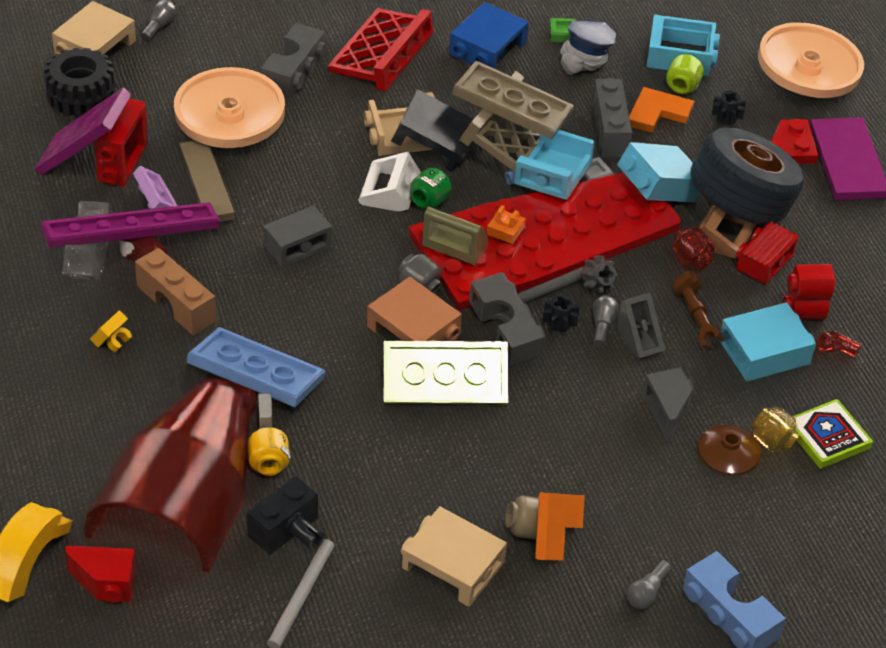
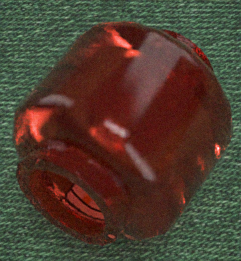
(693, 248)

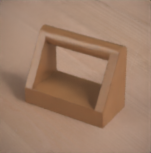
(722, 244)

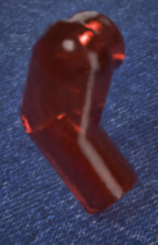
(836, 341)

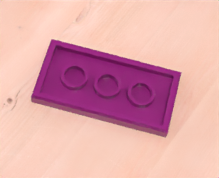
(83, 131)
(849, 158)

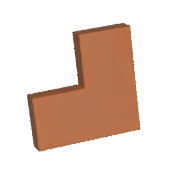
(656, 104)
(555, 514)

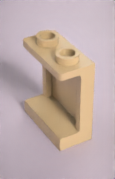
(95, 29)
(383, 127)
(455, 553)

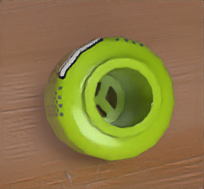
(684, 74)

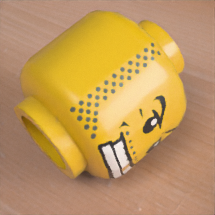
(268, 451)

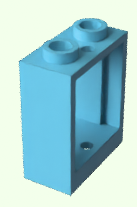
(685, 32)

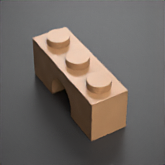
(191, 302)

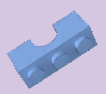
(747, 624)

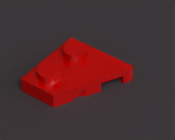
(796, 140)

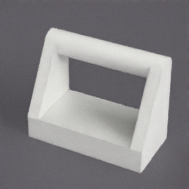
(397, 193)

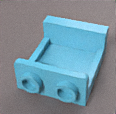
(555, 164)

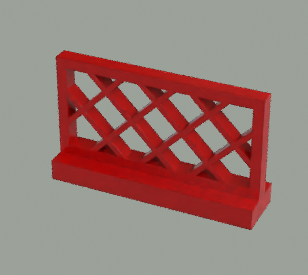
(398, 54)

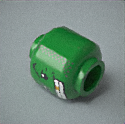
(430, 188)

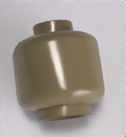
(522, 517)

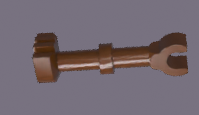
(685, 287)

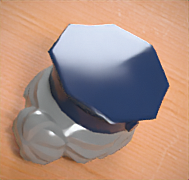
(586, 46)

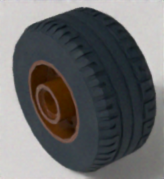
(747, 176)

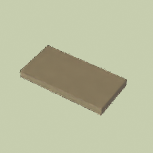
(513, 99)

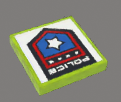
(830, 434)

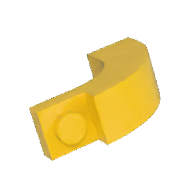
(22, 543)

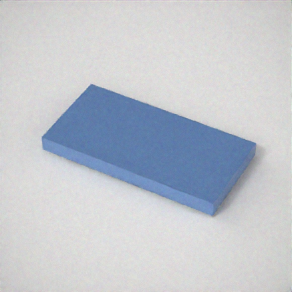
(256, 366)

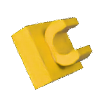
(110, 331)

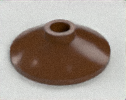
(729, 450)

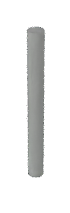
(300, 594)

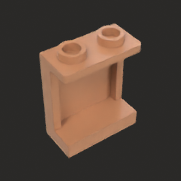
(414, 314)

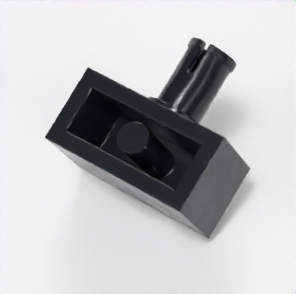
(285, 515)

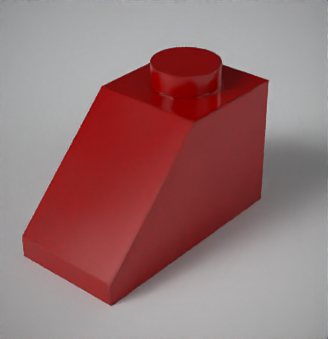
(103, 571)

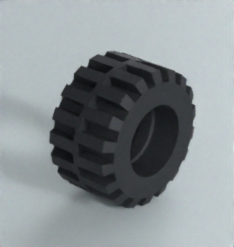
(78, 80)

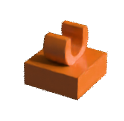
(506, 225)

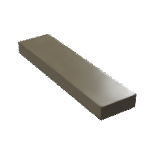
(206, 178)

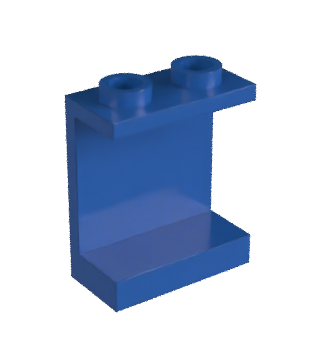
(486, 35)

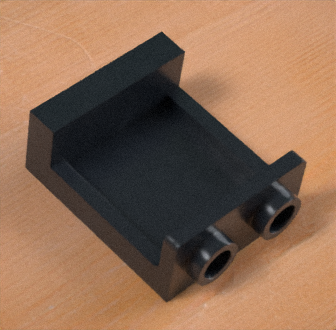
(435, 127)

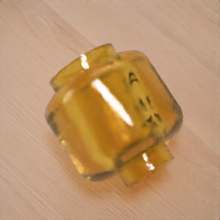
(775, 429)

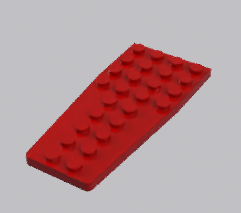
(558, 235)

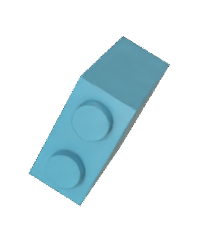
(659, 172)
(767, 341)

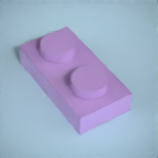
(153, 188)

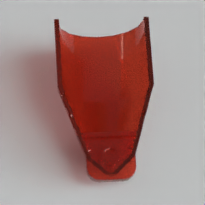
(187, 466)

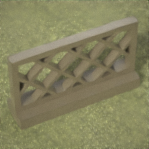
(486, 125)

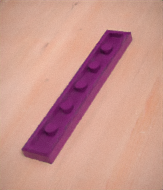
(129, 225)

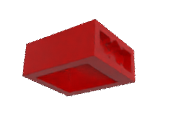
(123, 146)

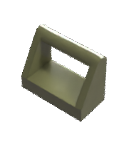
(453, 236)

